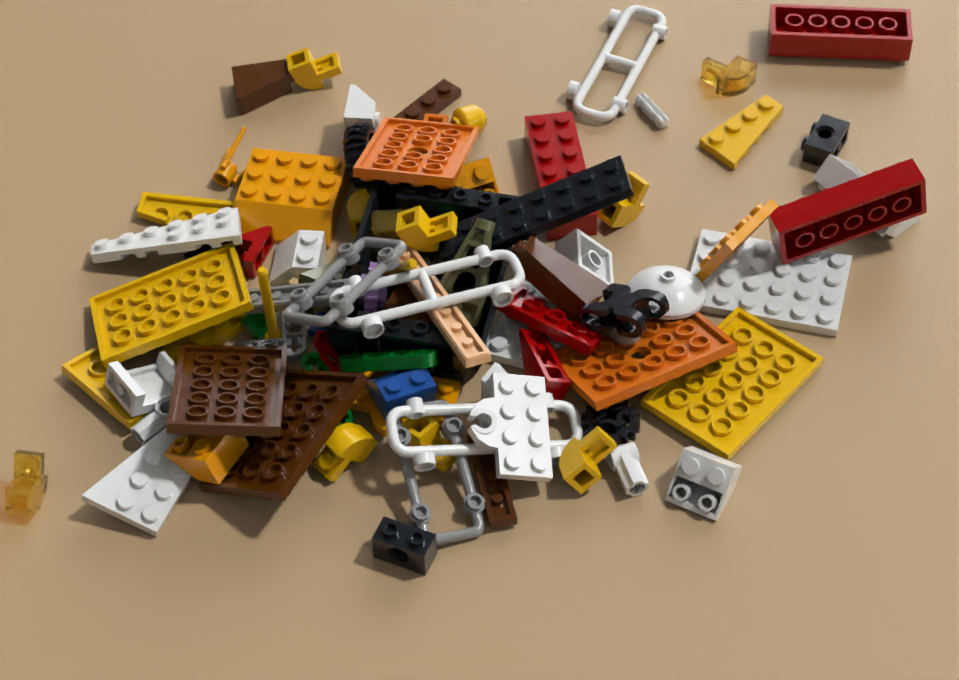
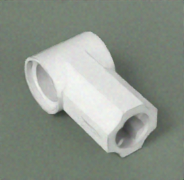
(153, 422)
(626, 463)

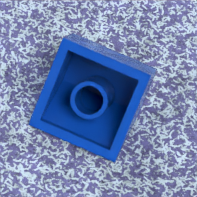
(399, 386)

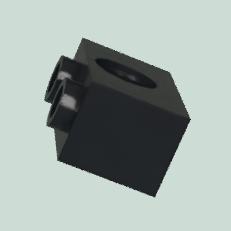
(825, 138)
(404, 545)

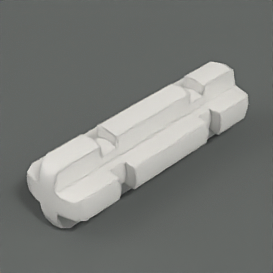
(651, 110)

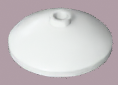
(682, 288)

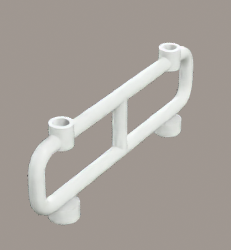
(618, 21)
(499, 292)
(424, 456)

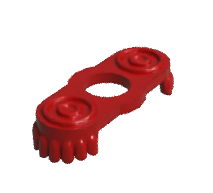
(324, 347)

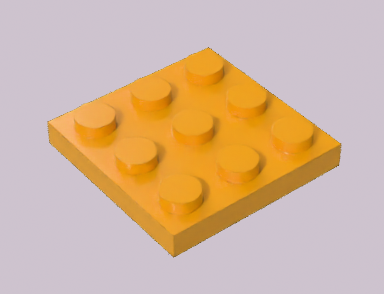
(735, 239)

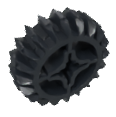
(355, 141)

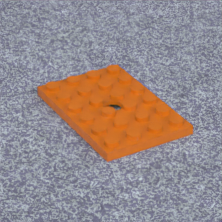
(396, 156)
(672, 351)

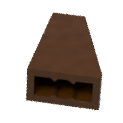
(558, 277)

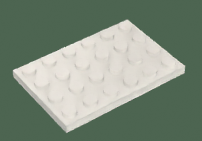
(793, 295)

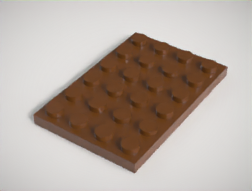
(228, 391)
(310, 414)

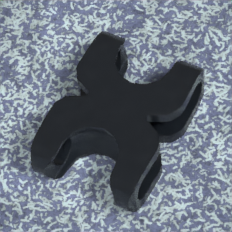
(624, 310)

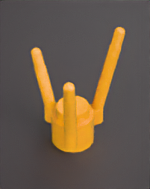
(226, 171)

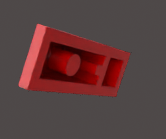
(542, 361)

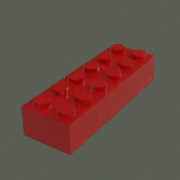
(840, 32)
(554, 155)
(848, 211)

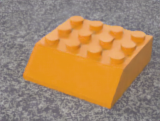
(292, 193)

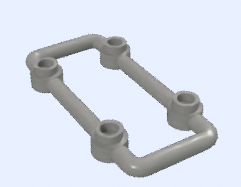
(342, 303)
(473, 503)

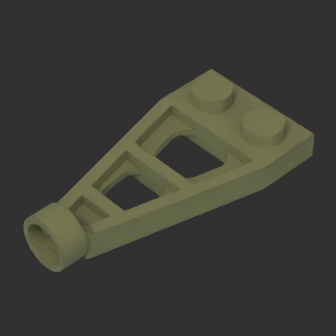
(473, 309)

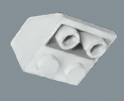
(703, 482)

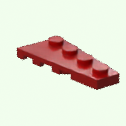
(550, 321)

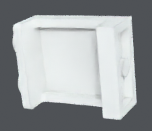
(143, 386)

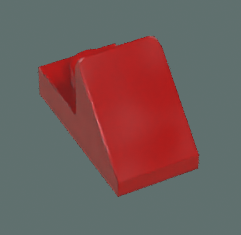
(255, 249)

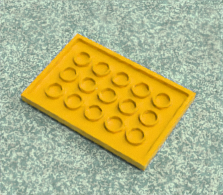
(170, 304)
(737, 394)

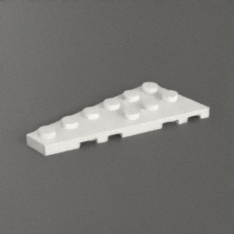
(173, 238)
(142, 486)

